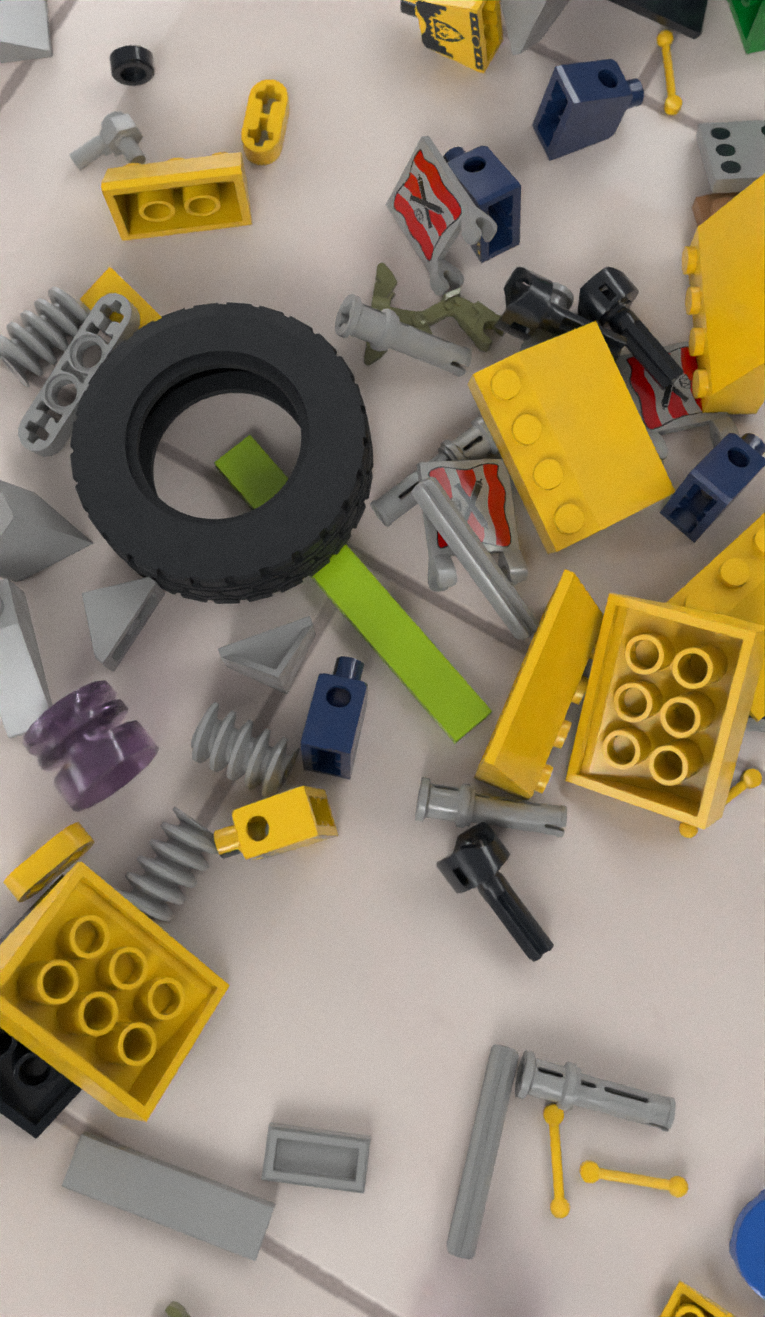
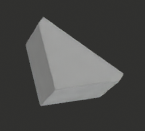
(118, 616)

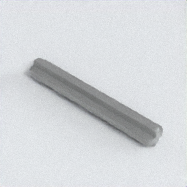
(475, 558)
(482, 1152)

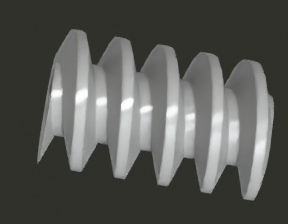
(41, 333)
(242, 752)
(170, 867)

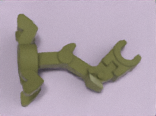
(470, 316)

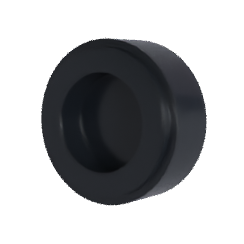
(132, 65)

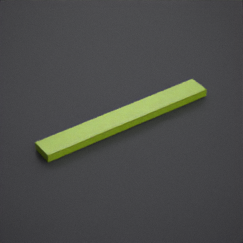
(369, 608)

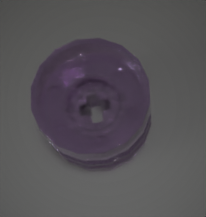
(90, 745)

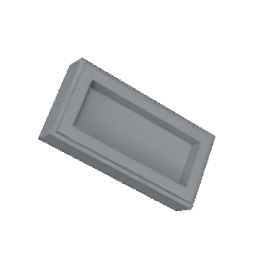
(316, 1157)

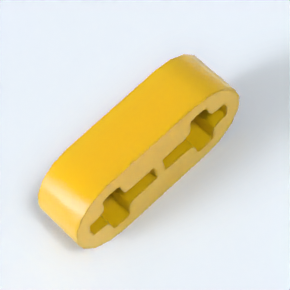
(274, 122)
(48, 862)

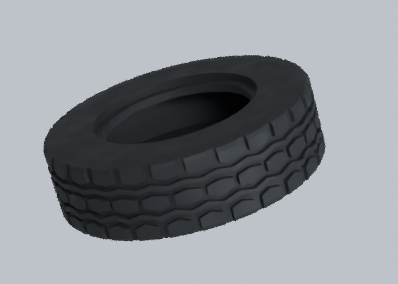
(206, 355)

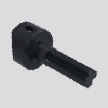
(607, 301)
(532, 308)
(479, 867)

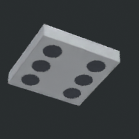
(732, 153)

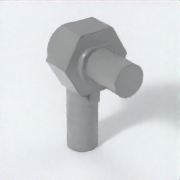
(118, 136)

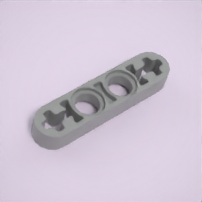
(71, 371)

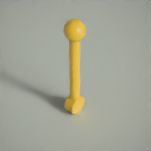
(673, 102)
(749, 779)
(553, 1116)
(592, 1173)

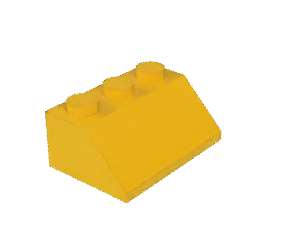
(178, 196)

